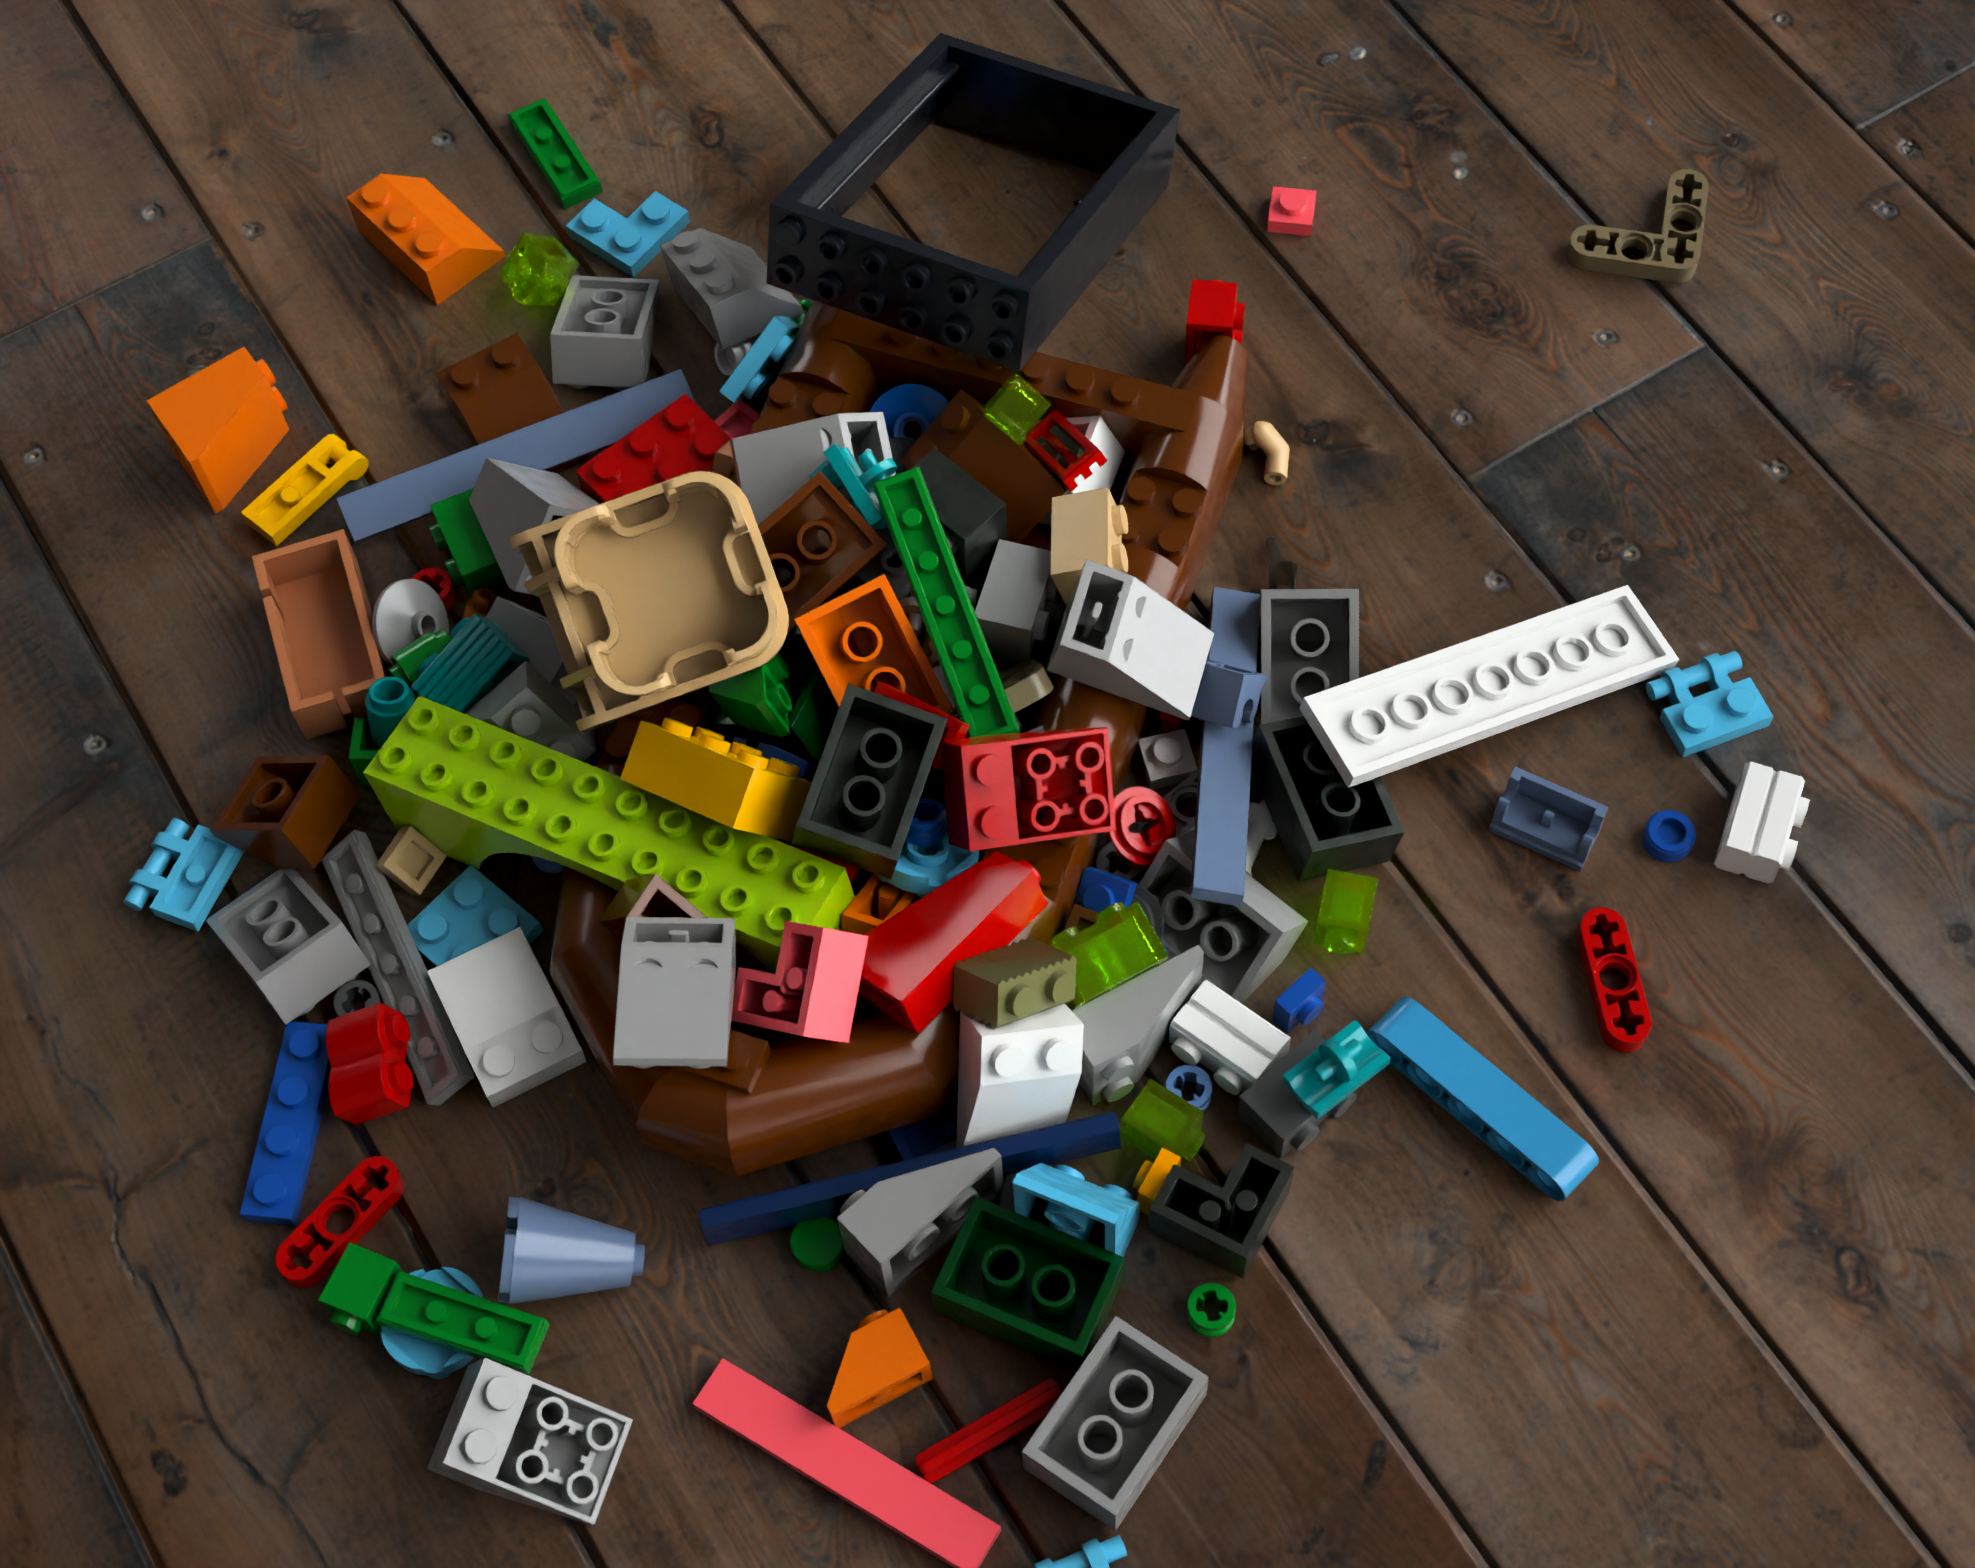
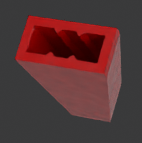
(915, 951)

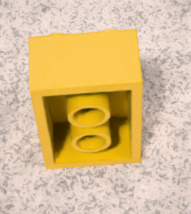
(717, 781)

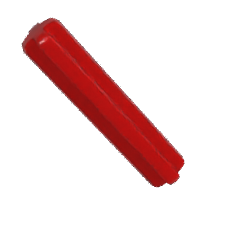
(988, 1431)

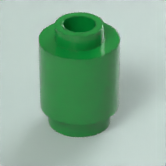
(409, 658)

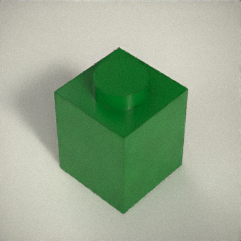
(358, 1289)

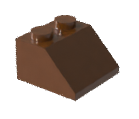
(287, 810)

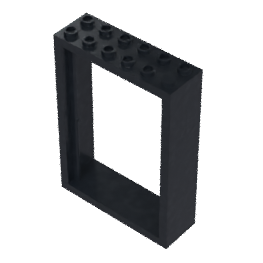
(940, 293)

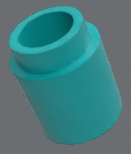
(386, 706)

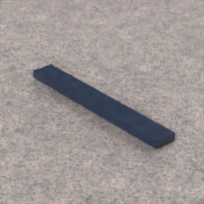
(826, 1197)

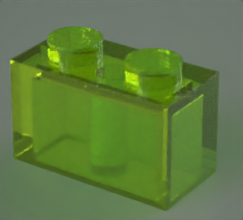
(1111, 950)

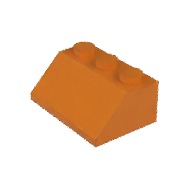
(422, 234)
(869, 641)

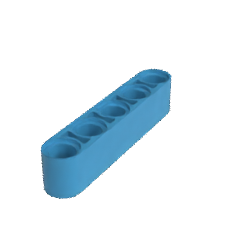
(1483, 1099)

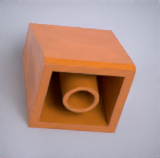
(222, 423)

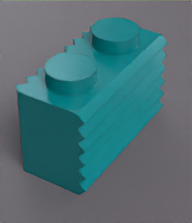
(469, 665)

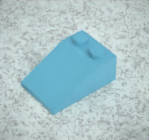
(1077, 1206)

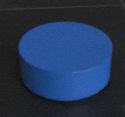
(1669, 836)

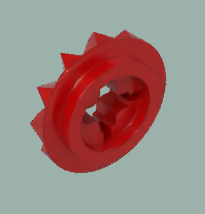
(1141, 805)

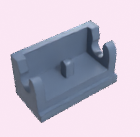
(1228, 694)
(1548, 818)

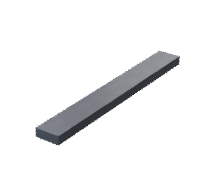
(537, 446)
(1225, 762)

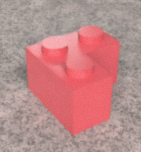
(812, 984)

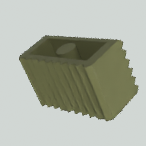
(1014, 982)

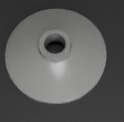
(404, 614)

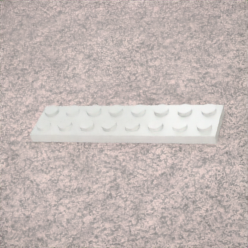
(1487, 685)

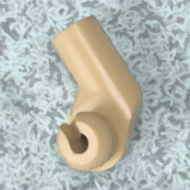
(1266, 437)

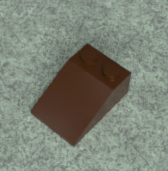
(499, 393)
(991, 459)
(817, 546)

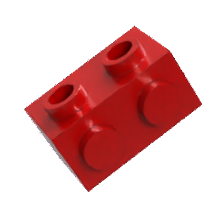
(1212, 312)

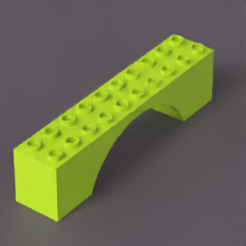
(497, 793)

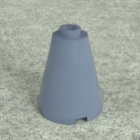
(562, 1254)

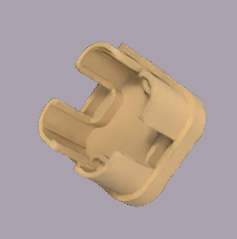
(656, 594)

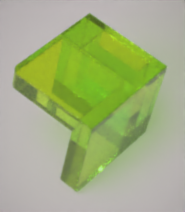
(1016, 408)

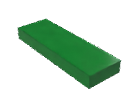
(554, 153)
(463, 1322)

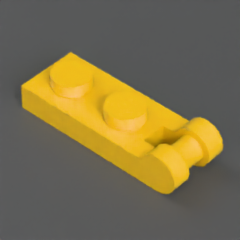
(304, 488)

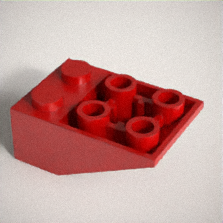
(1027, 787)

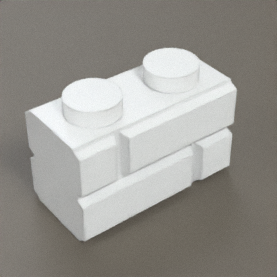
(1761, 823)
(1226, 1038)

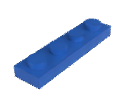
(289, 1127)

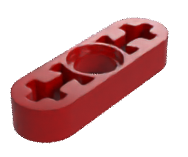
(1604, 999)
(340, 1198)

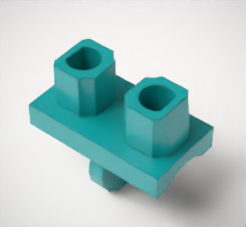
(844, 471)
(1335, 1069)

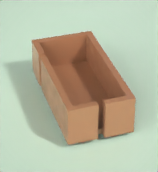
(320, 630)

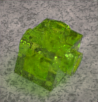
(538, 270)

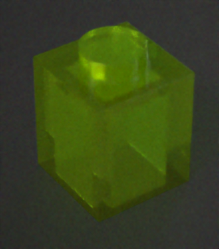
(1345, 912)
(1163, 1120)

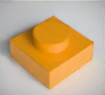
(1152, 1176)

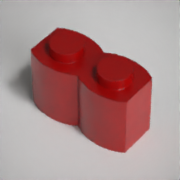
(368, 1063)

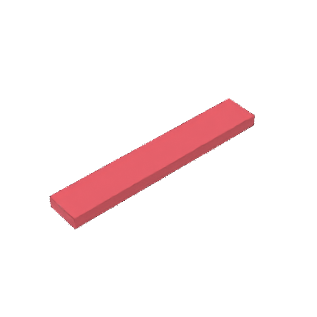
(847, 1467)

